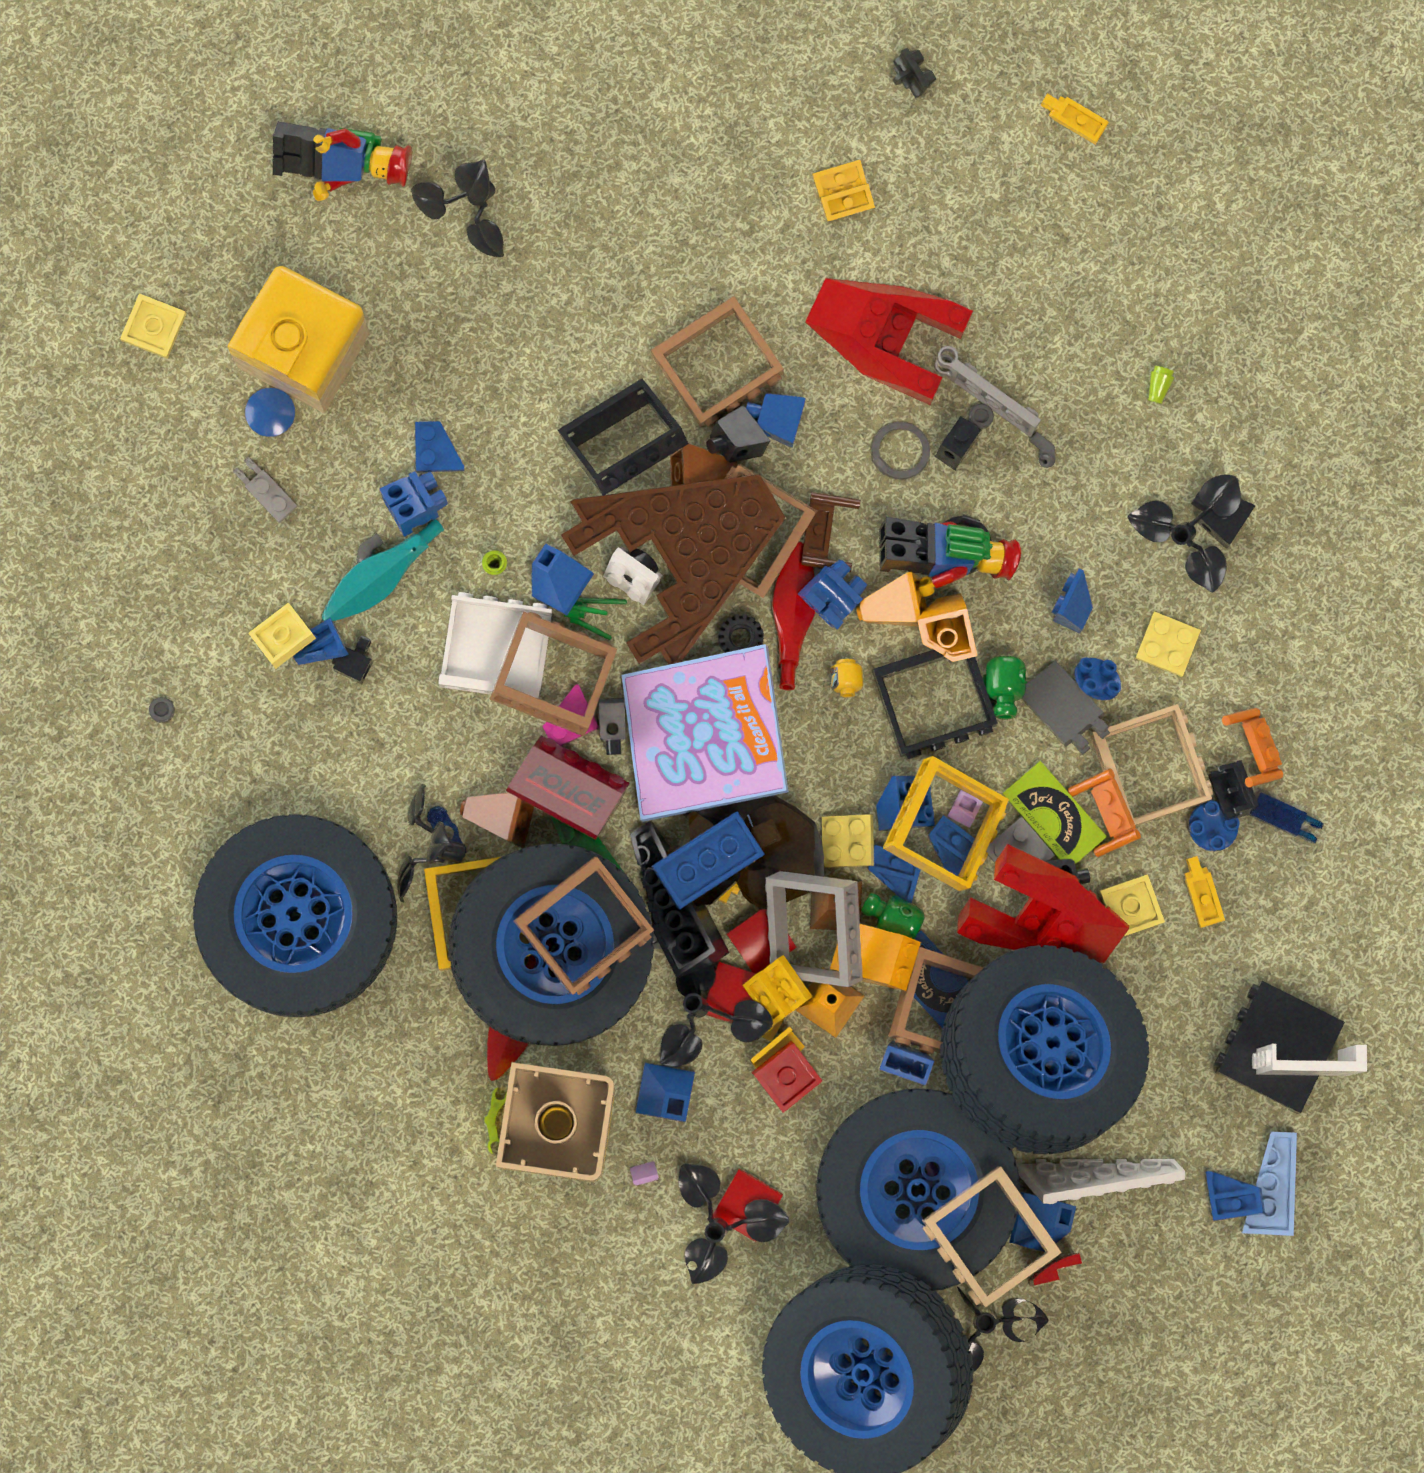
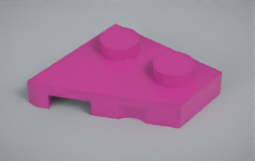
(577, 704)

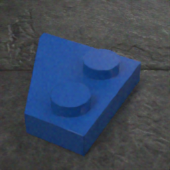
(435, 449)
(325, 646)
(951, 844)
(895, 873)
(1233, 1197)

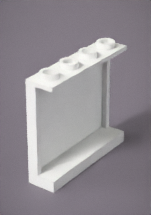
(479, 642)
(1350, 1062)

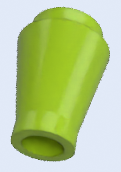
(1160, 383)
(492, 557)

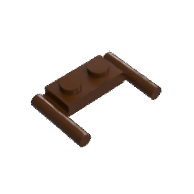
(819, 530)

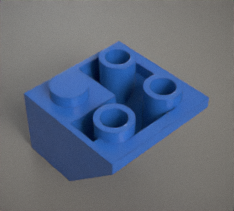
(558, 579)
(1076, 605)
(893, 799)
(665, 1092)
(1055, 1218)

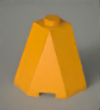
(947, 628)

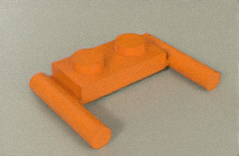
(1261, 744)
(1112, 809)

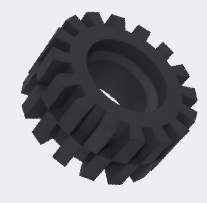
(740, 622)

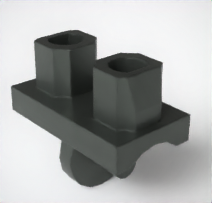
(910, 74)

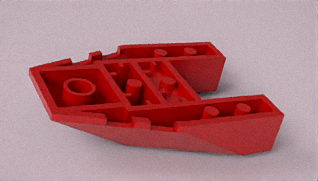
(871, 327)
(1055, 915)

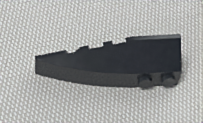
(685, 934)

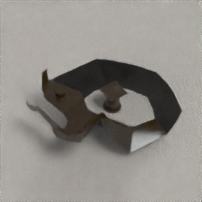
(783, 834)

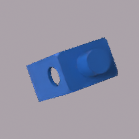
(778, 416)
(907, 1063)

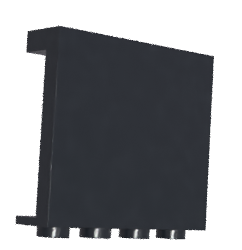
(1299, 1035)

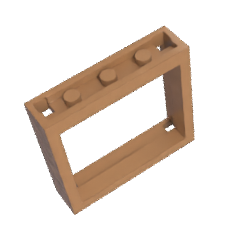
(695, 329)
(808, 514)
(540, 708)
(619, 953)
(937, 960)

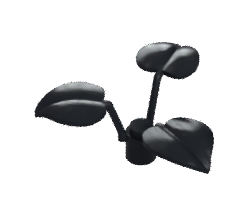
(475, 182)
(1154, 523)
(439, 846)
(680, 1043)
(764, 1222)
(986, 1323)

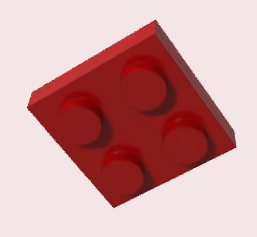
(787, 1076)

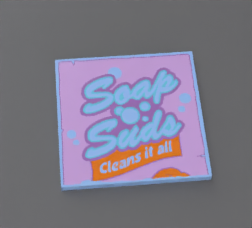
(704, 733)

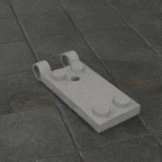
(967, 378)

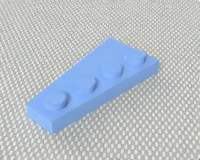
(1277, 1186)

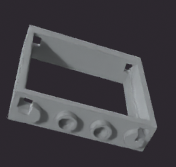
(847, 925)

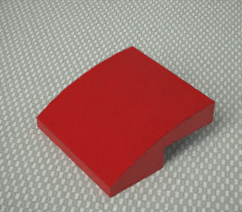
(752, 941)
(728, 990)
(740, 1192)
(1049, 1272)

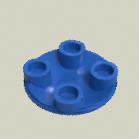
(270, 412)
(1098, 678)
(1210, 829)

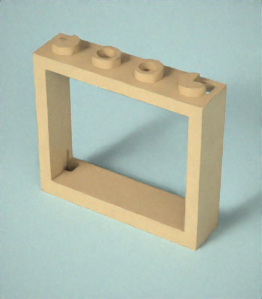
(1187, 743)
(948, 1253)

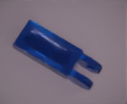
(1284, 817)

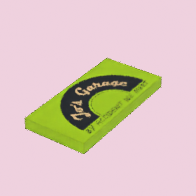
(1054, 814)

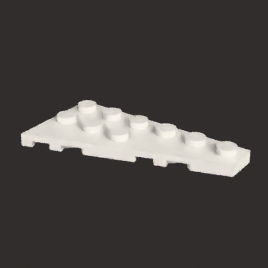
(1091, 1177)

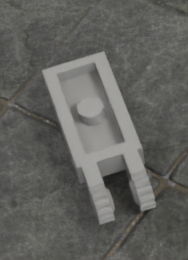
(267, 492)

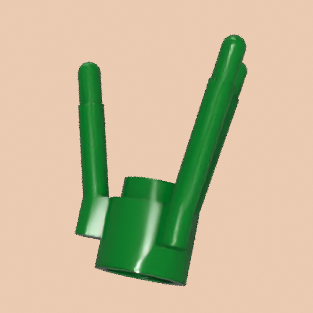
(581, 608)

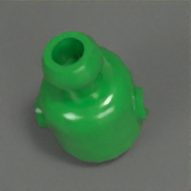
(1005, 684)
(895, 915)

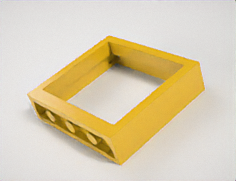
(987, 833)
(435, 905)

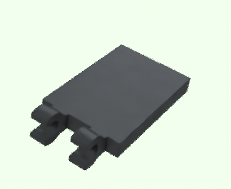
(1064, 707)

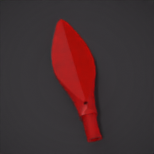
(791, 615)
(502, 1049)

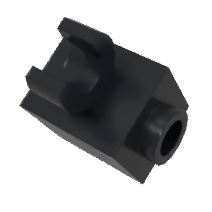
(355, 664)

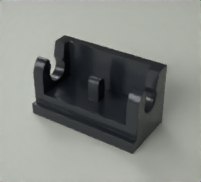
(1231, 791)

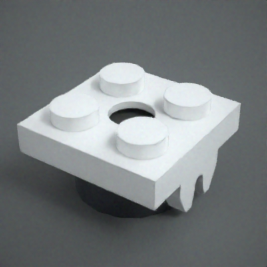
(633, 573)

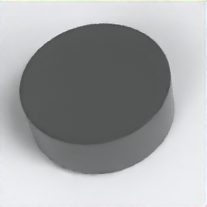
(981, 416)
(161, 710)

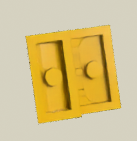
(843, 190)
(778, 989)

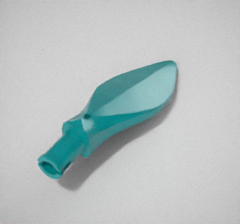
(377, 575)

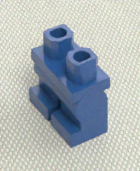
(410, 502)
(832, 595)

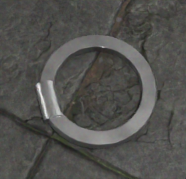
(881, 464)

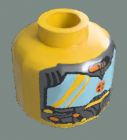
(846, 677)

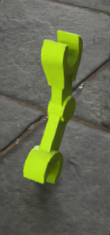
(490, 1119)

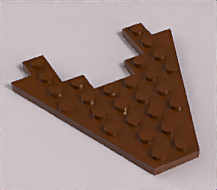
(704, 535)

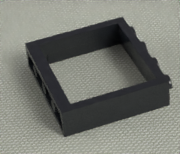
(607, 415)
(938, 742)

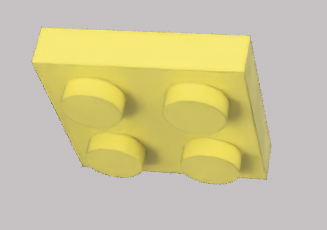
(153, 326)
(282, 635)
(1168, 644)
(848, 841)
(1134, 904)

